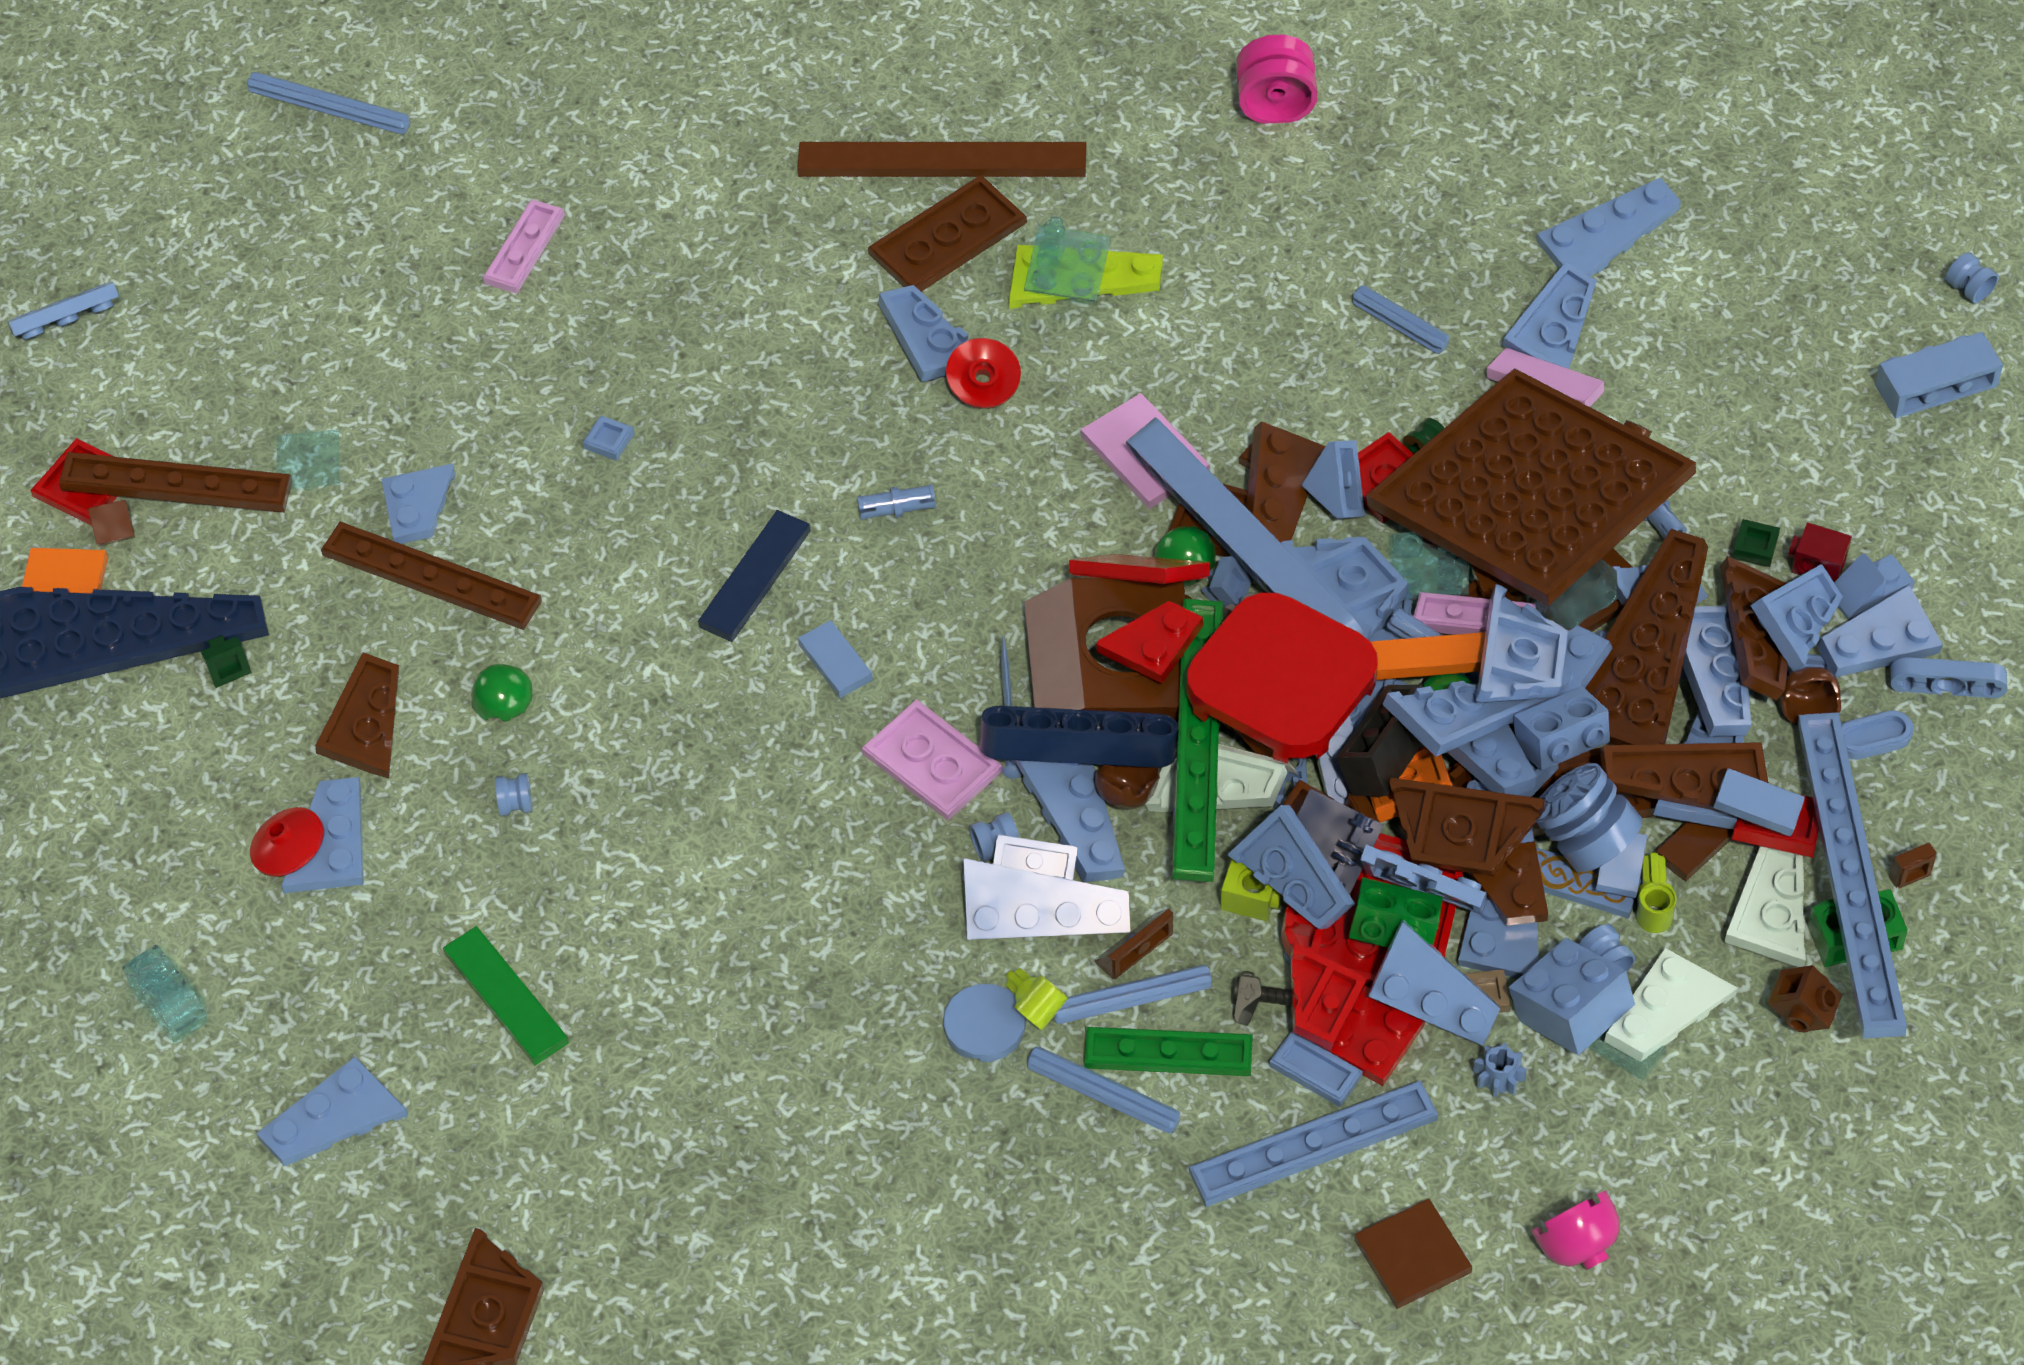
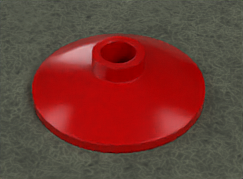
(986, 358)
(286, 841)

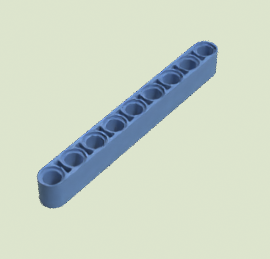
(1231, 521)

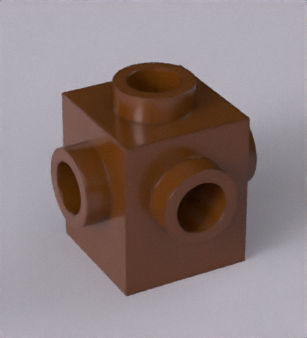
(1805, 999)

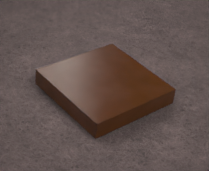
(1413, 1253)

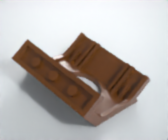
(1060, 661)

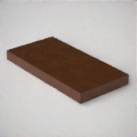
(947, 234)

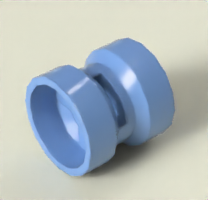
(1972, 277)
(985, 835)
(1605, 942)

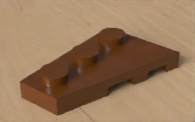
(364, 718)

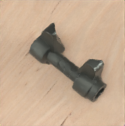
(1250, 992)

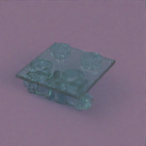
(1067, 262)
(1428, 566)

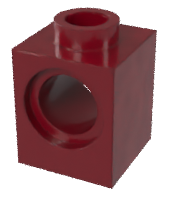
(1818, 547)

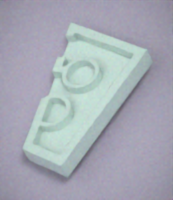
(1240, 783)
(1771, 908)
(1665, 1004)

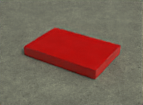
(1139, 568)

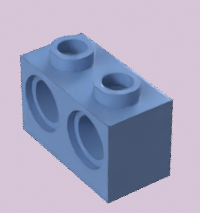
(1562, 728)

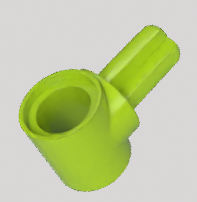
(1655, 892)
(1035, 997)

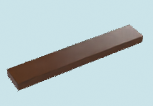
(175, 482)
(431, 575)

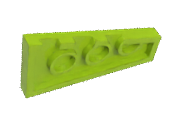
(1122, 275)

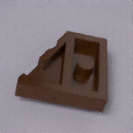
(1517, 887)

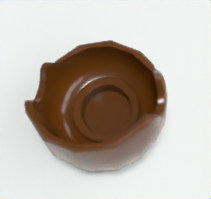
(1810, 692)
(1126, 785)

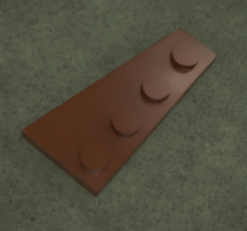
(1276, 478)
(1757, 655)

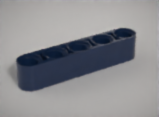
(1078, 736)

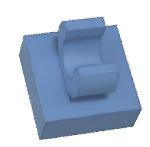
(1228, 582)

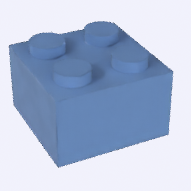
(1572, 996)

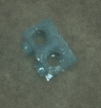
(1585, 597)
(165, 994)

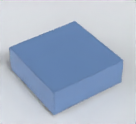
(608, 438)

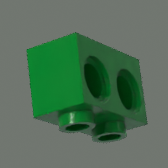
(1384, 905)
(1830, 943)

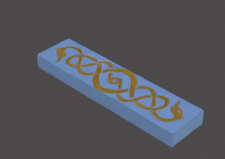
(1565, 882)

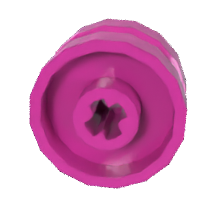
(1276, 79)

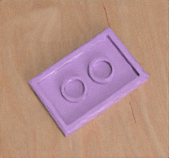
(1109, 437)
(932, 759)

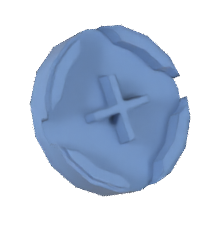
(984, 1022)

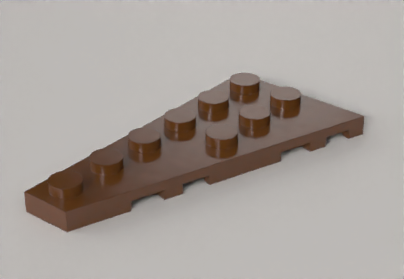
(1650, 644)

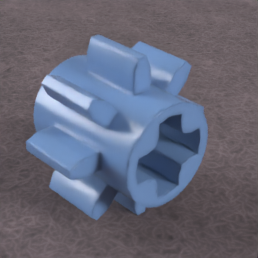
(1497, 1080)

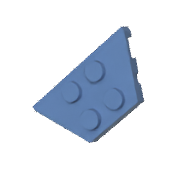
(1355, 577)
(1520, 653)

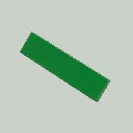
(505, 995)
(1168, 1051)

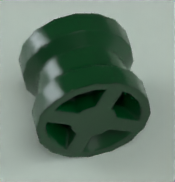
(1426, 431)

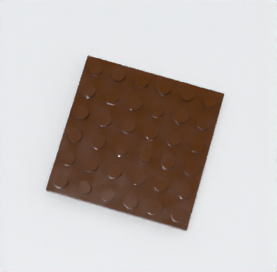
(1531, 486)

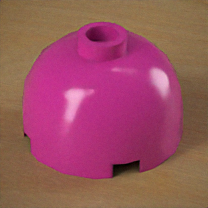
(1580, 1233)

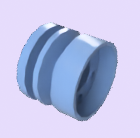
(1588, 817)

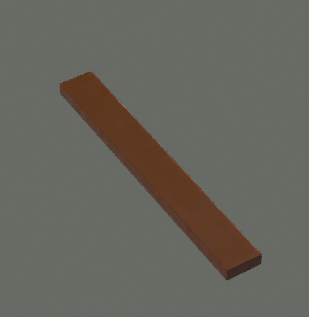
(942, 159)

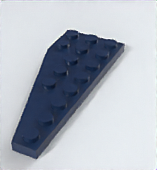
(84, 635)

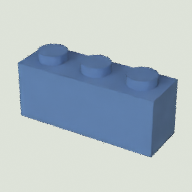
(1938, 374)

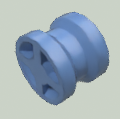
(513, 794)

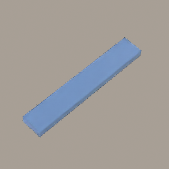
(1313, 1143)

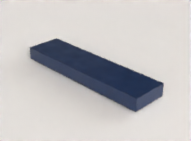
(754, 576)

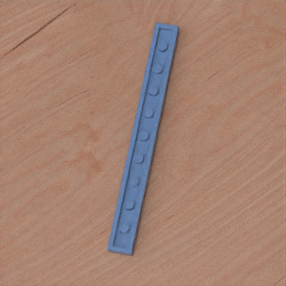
(1851, 877)

